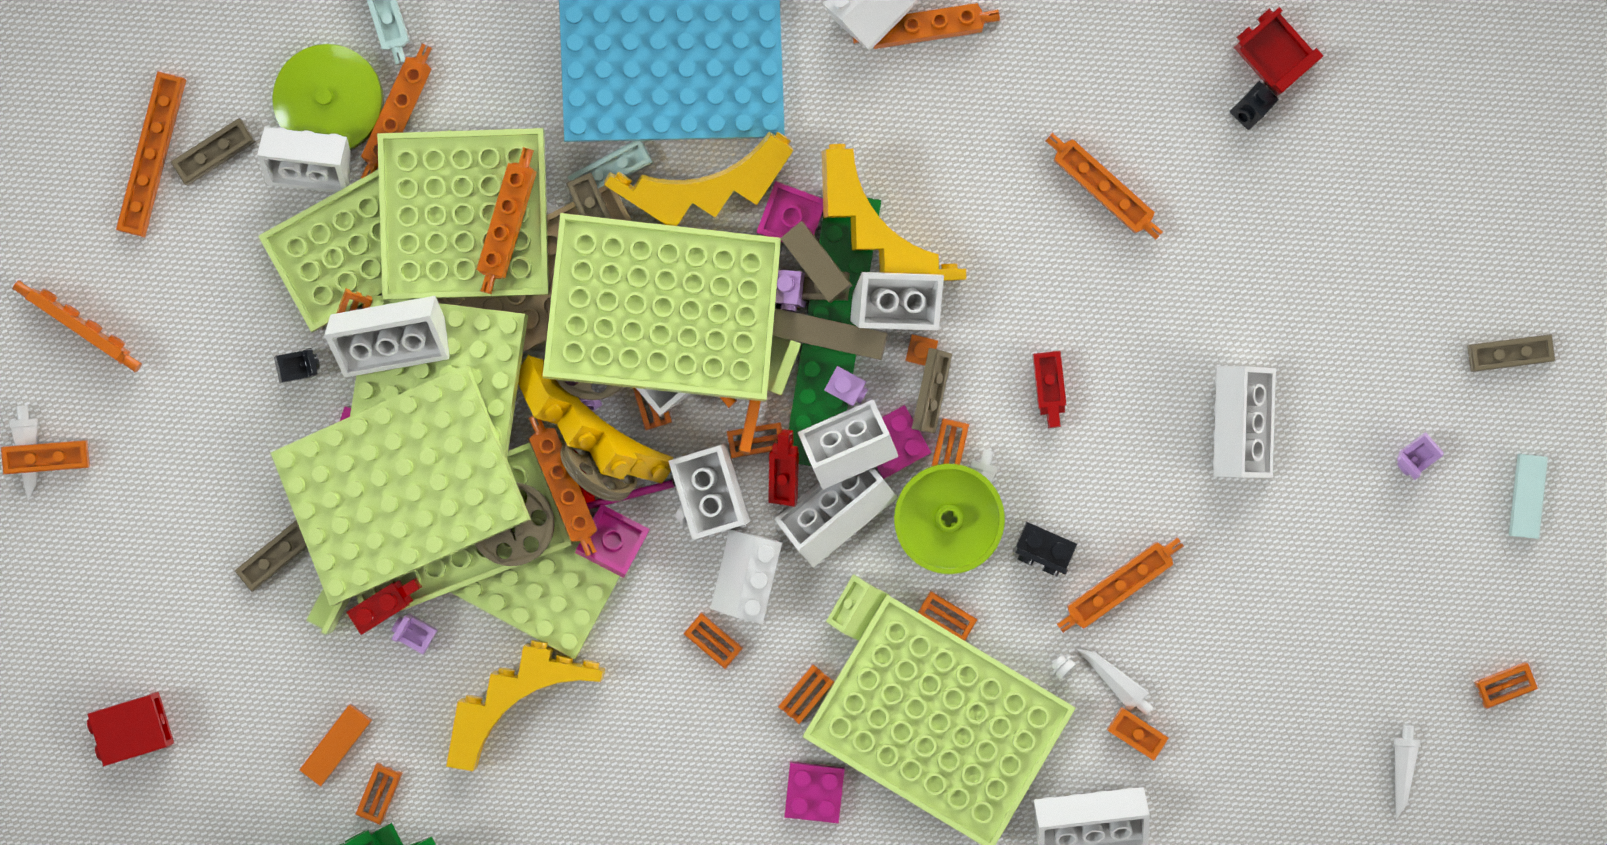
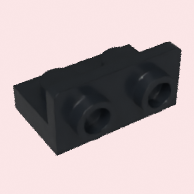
(1044, 548)

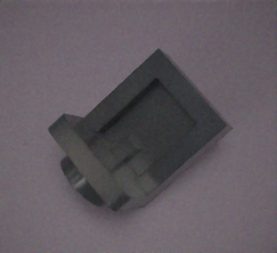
(1254, 105)
(296, 365)

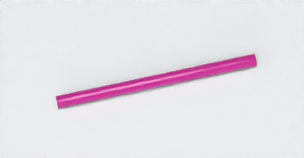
(635, 493)

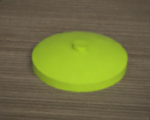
(328, 93)
(949, 518)

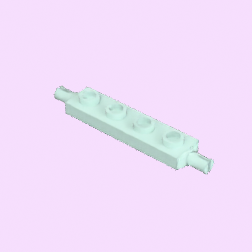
(389, 27)

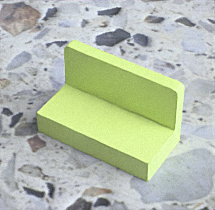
(781, 363)
(856, 607)
(325, 615)

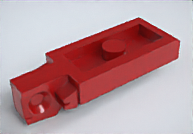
(1050, 386)
(784, 470)
(382, 605)

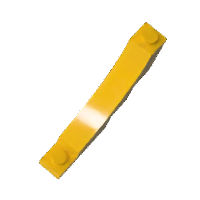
(672, 198)
(846, 198)

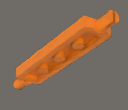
(937, 25)
(398, 104)
(1103, 186)
(506, 220)
(70, 318)
(562, 486)
(1120, 585)

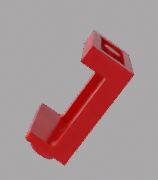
(1276, 51)
(130, 729)

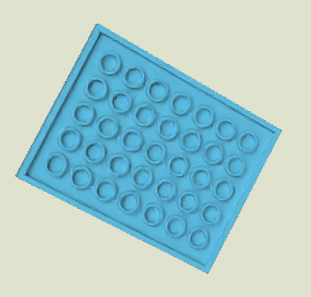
(671, 69)

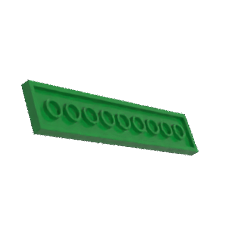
(818, 363)

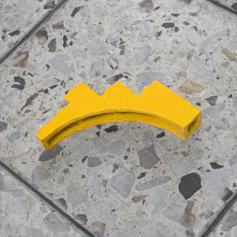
(582, 429)
(477, 718)

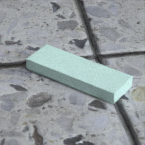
(624, 160)
(1528, 496)

